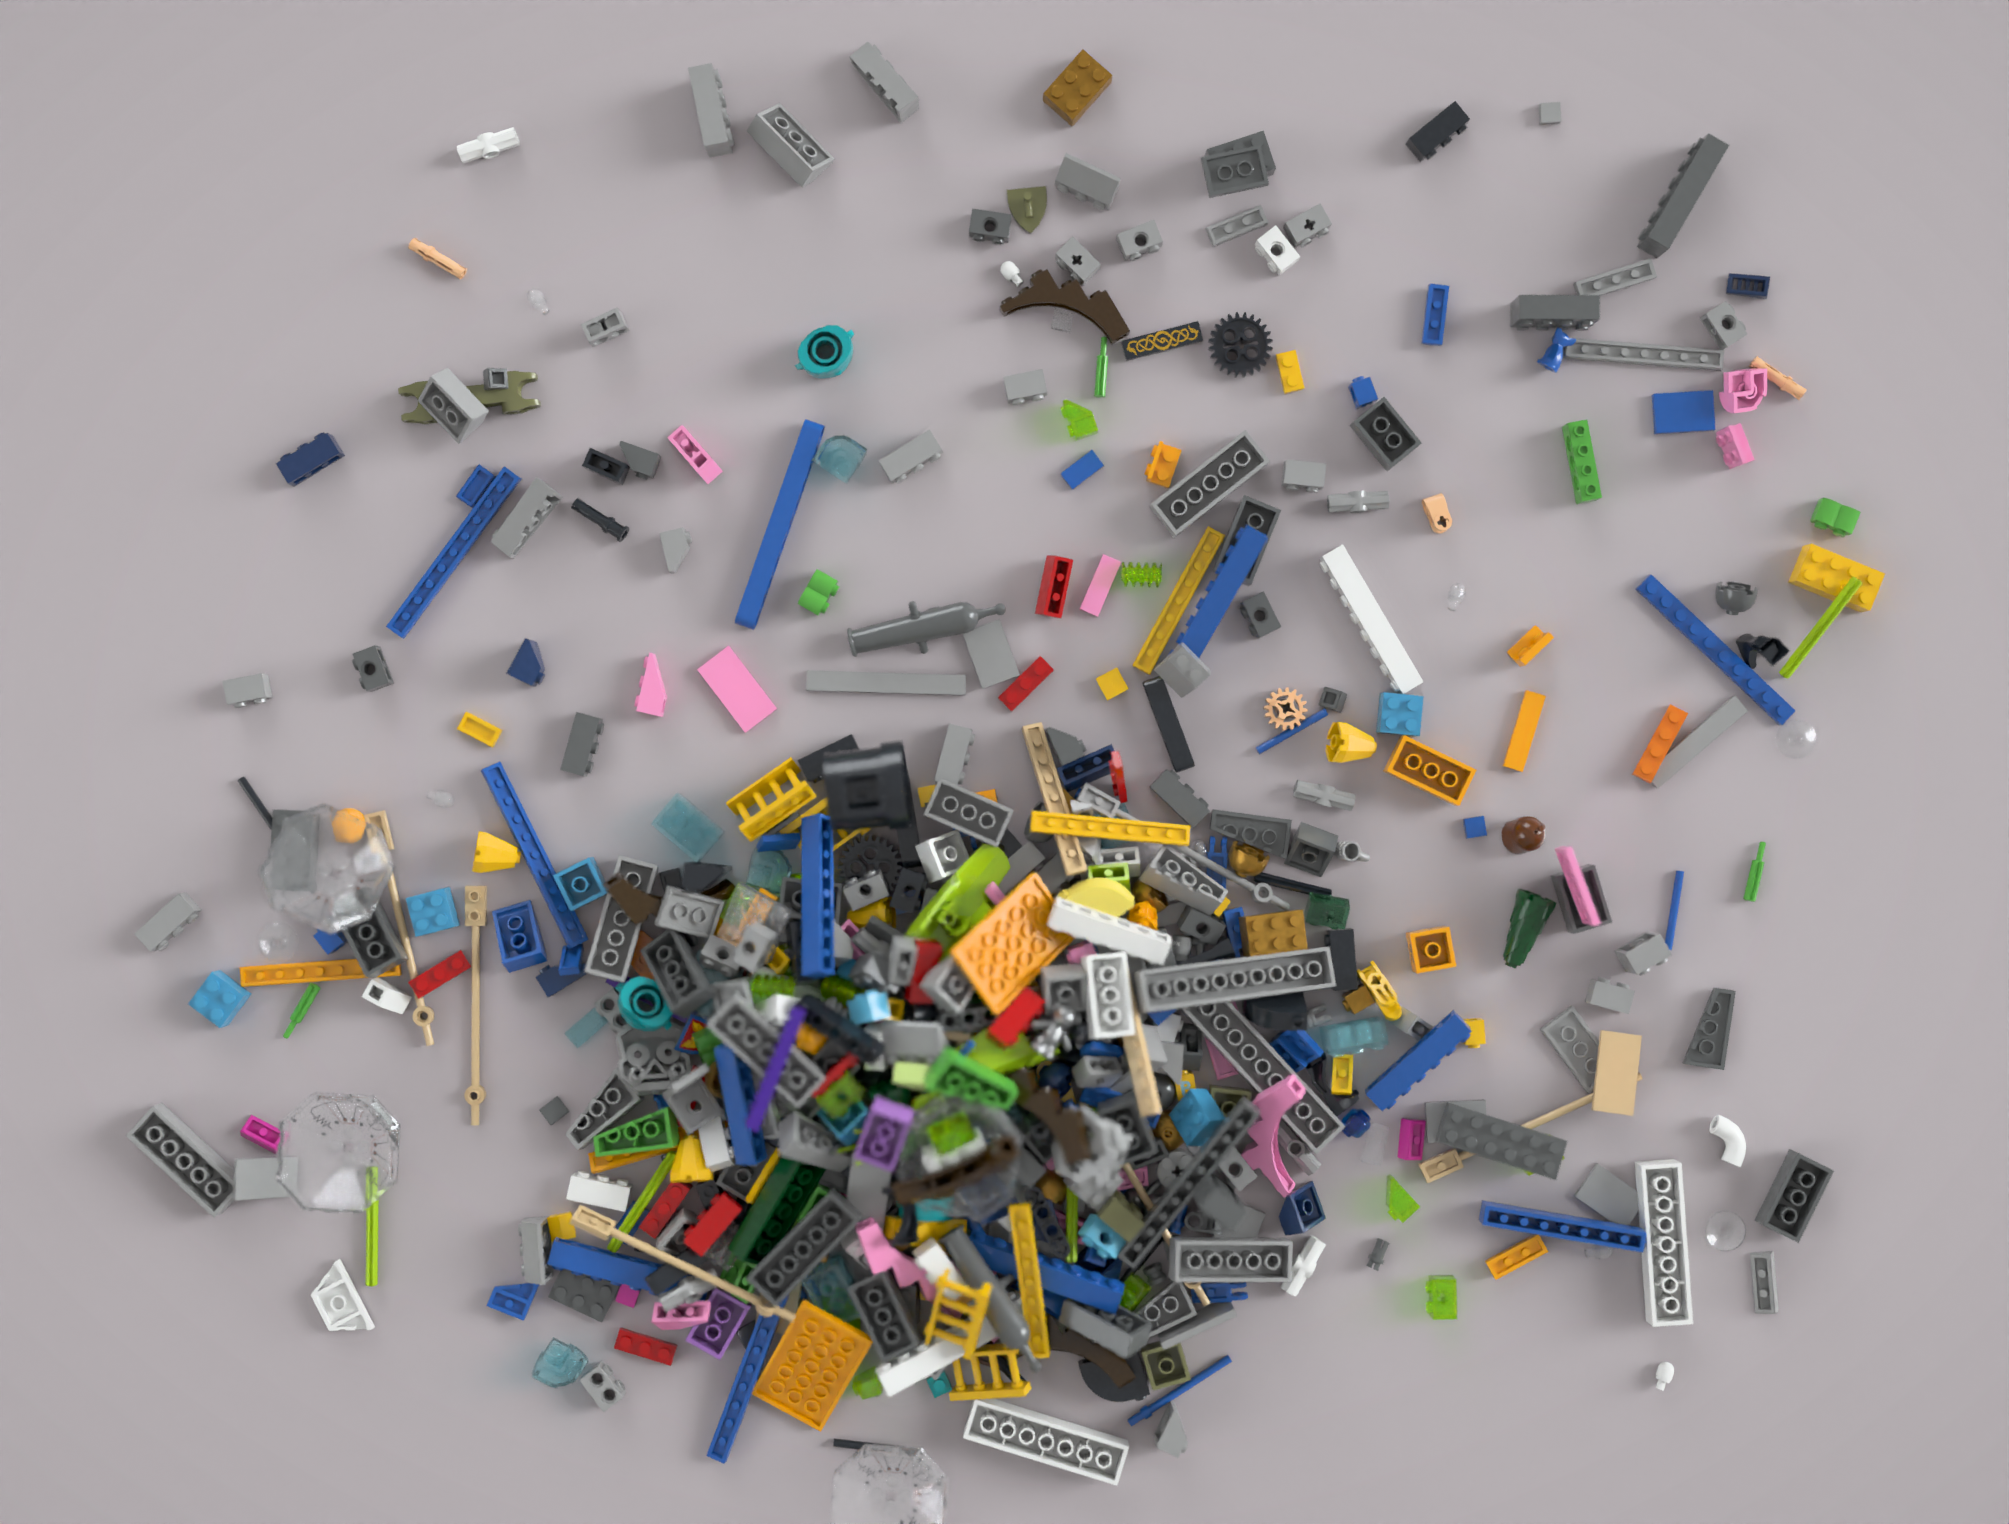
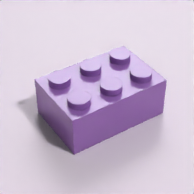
(884, 1133)
(724, 1320)

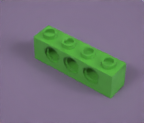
(1581, 461)

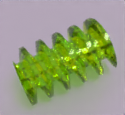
(1141, 574)
(772, 986)
(840, 988)

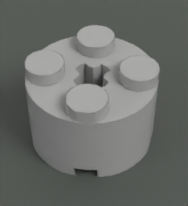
(1164, 1167)

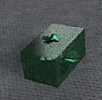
(1327, 911)

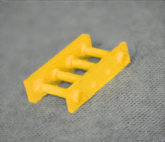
(820, 807)
(777, 810)
(976, 1311)
(998, 1388)

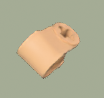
(1436, 509)

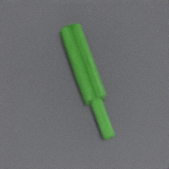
(1101, 370)
(1755, 875)
(302, 1007)

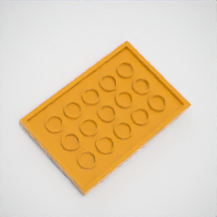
(1011, 944)
(812, 1365)

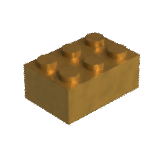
(1077, 87)
(1273, 933)

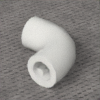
(1733, 1137)

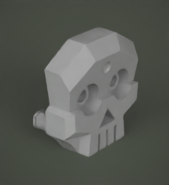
(651, 1047)
(1107, 1151)

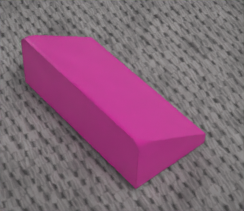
(261, 1133)
(1411, 1139)

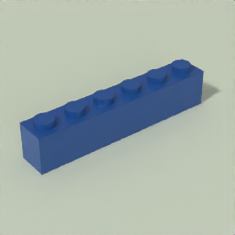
(1418, 1060)
(738, 1096)

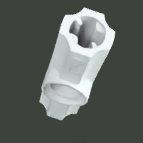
(488, 145)
(1304, 1265)

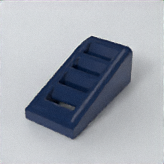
(1753, 278)

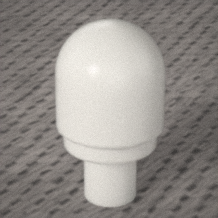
(1011, 273)
(1664, 1374)

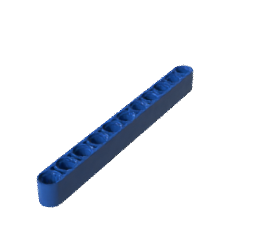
(779, 524)

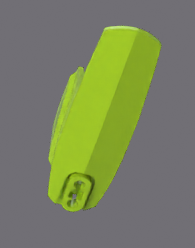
(961, 899)
(994, 1058)

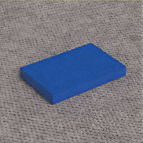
(1683, 412)

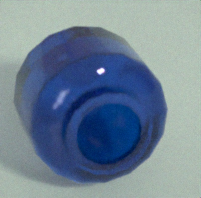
(1356, 1123)

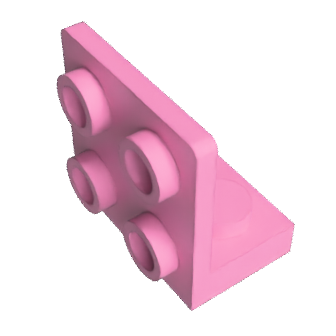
(1734, 446)

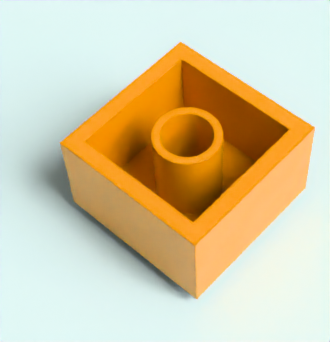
(1431, 949)

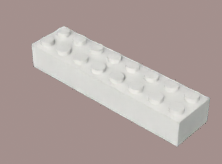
(1665, 1249)
(1046, 1439)

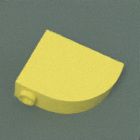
(1100, 895)

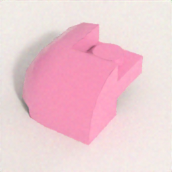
(1743, 389)

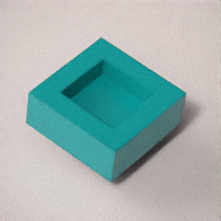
(939, 1386)

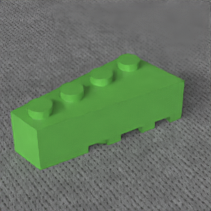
(968, 1079)
(647, 1133)

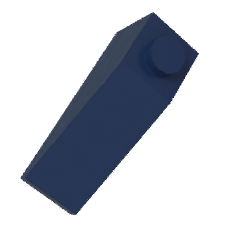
(552, 981)

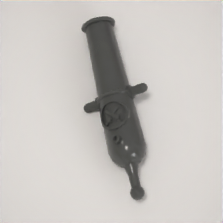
(920, 627)
(1001, 1311)

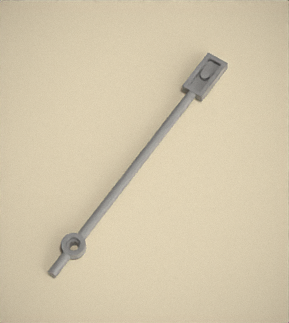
(1108, 808)

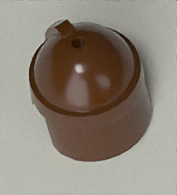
(1519, 835)

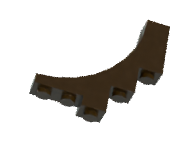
(1045, 292)
(640, 904)
(1045, 1103)
(944, 1183)
(1077, 1344)

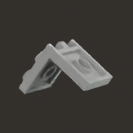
(692, 1089)

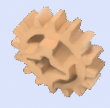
(1294, 713)

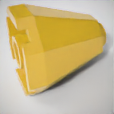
(1348, 743)
(494, 854)
(880, 909)
(690, 1162)

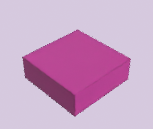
(627, 1296)

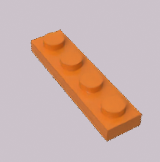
(1660, 743)

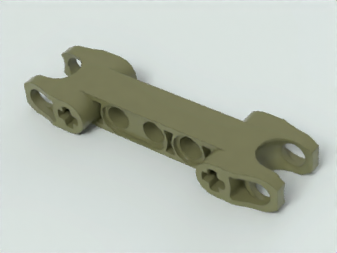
(509, 399)

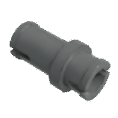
(1377, 1254)

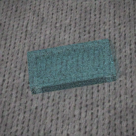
(586, 1028)

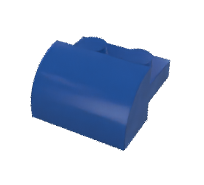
(1296, 1048)

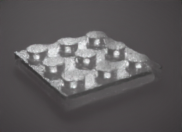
(751, 907)

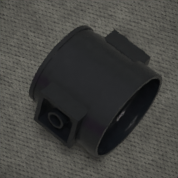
(868, 788)

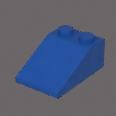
(519, 936)

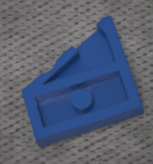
(513, 1299)

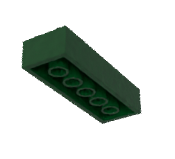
(775, 1209)

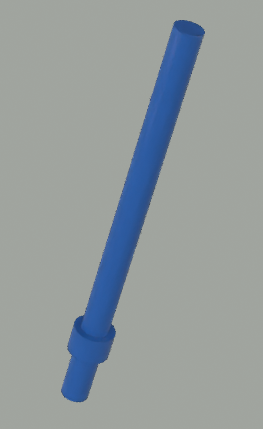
(1146, 1411)

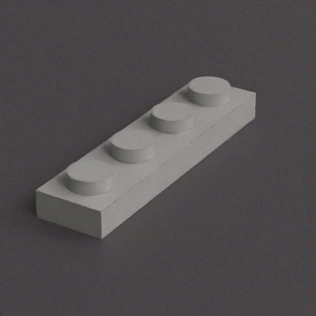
(1617, 279)

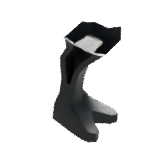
(1770, 648)
(1222, 950)
(1336, 1103)
(908, 1230)

